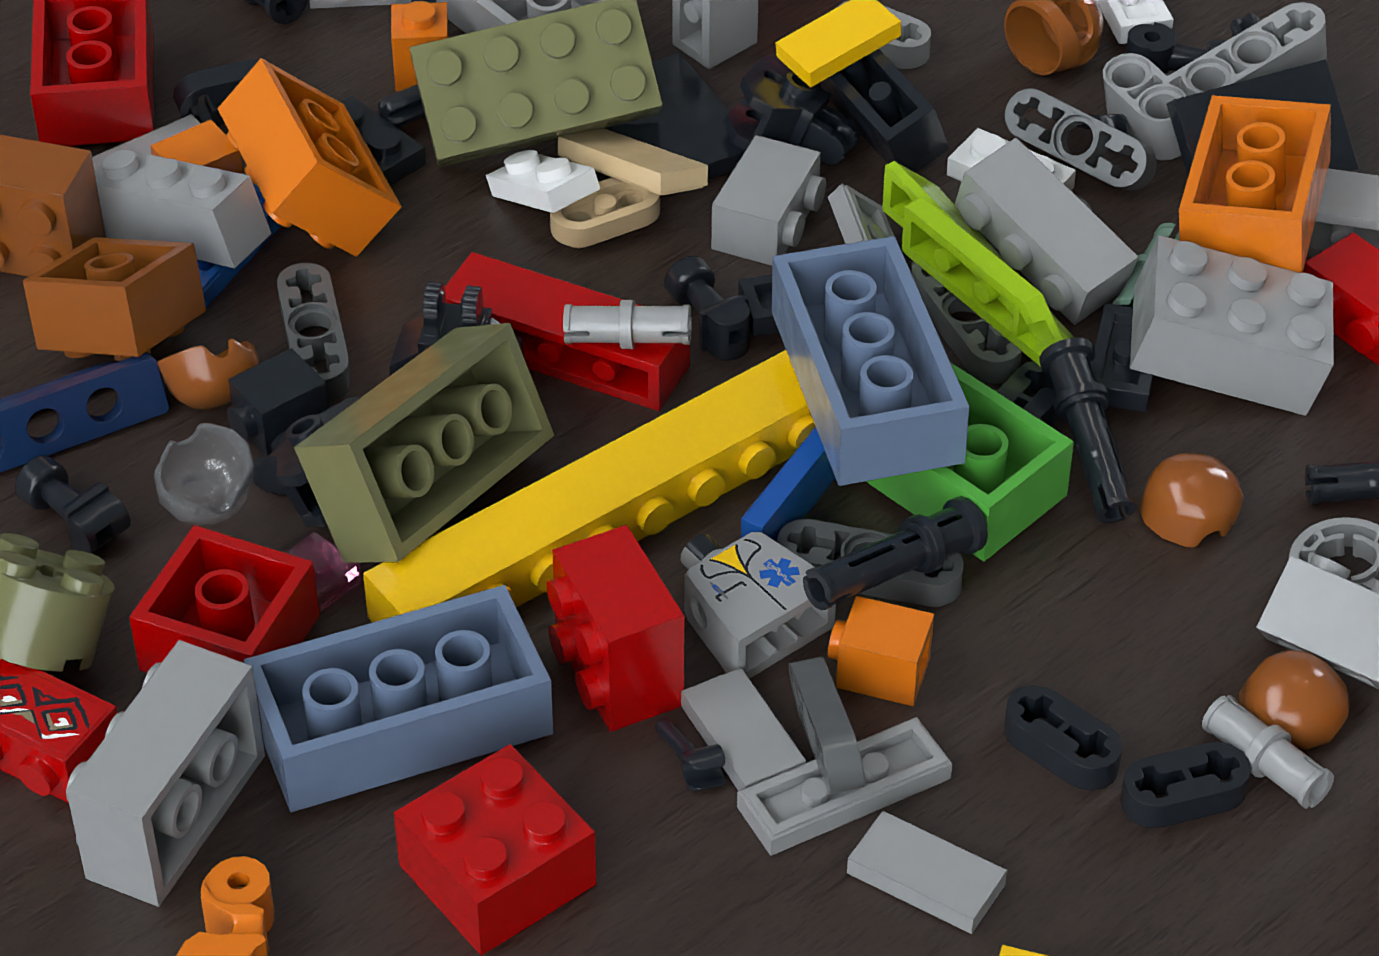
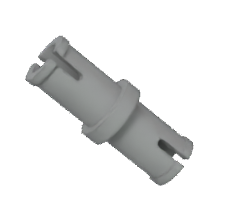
(627, 324)
(1268, 751)

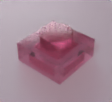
(331, 574)

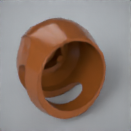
(1053, 33)

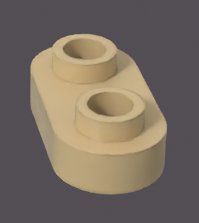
(605, 214)

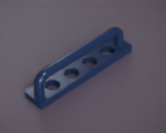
(138, 399)

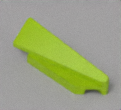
(967, 263)

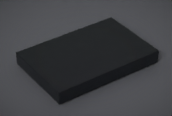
(1299, 84)
(688, 120)

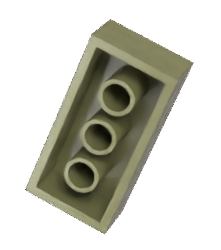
(535, 80)
(425, 443)

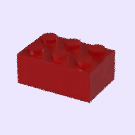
(92, 71)

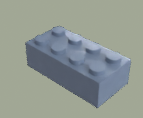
(869, 361)
(400, 697)

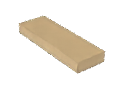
(633, 161)

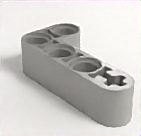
(1276, 43)

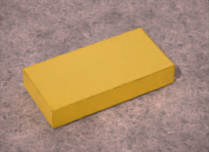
(838, 39)

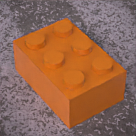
(308, 159)
(1258, 179)

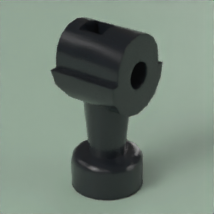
(1159, 46)
(721, 321)
(90, 516)

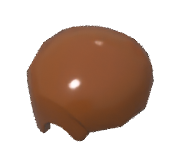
(202, 378)
(1191, 498)
(1299, 696)

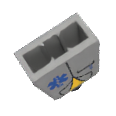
(749, 601)

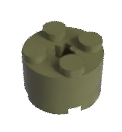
(50, 604)

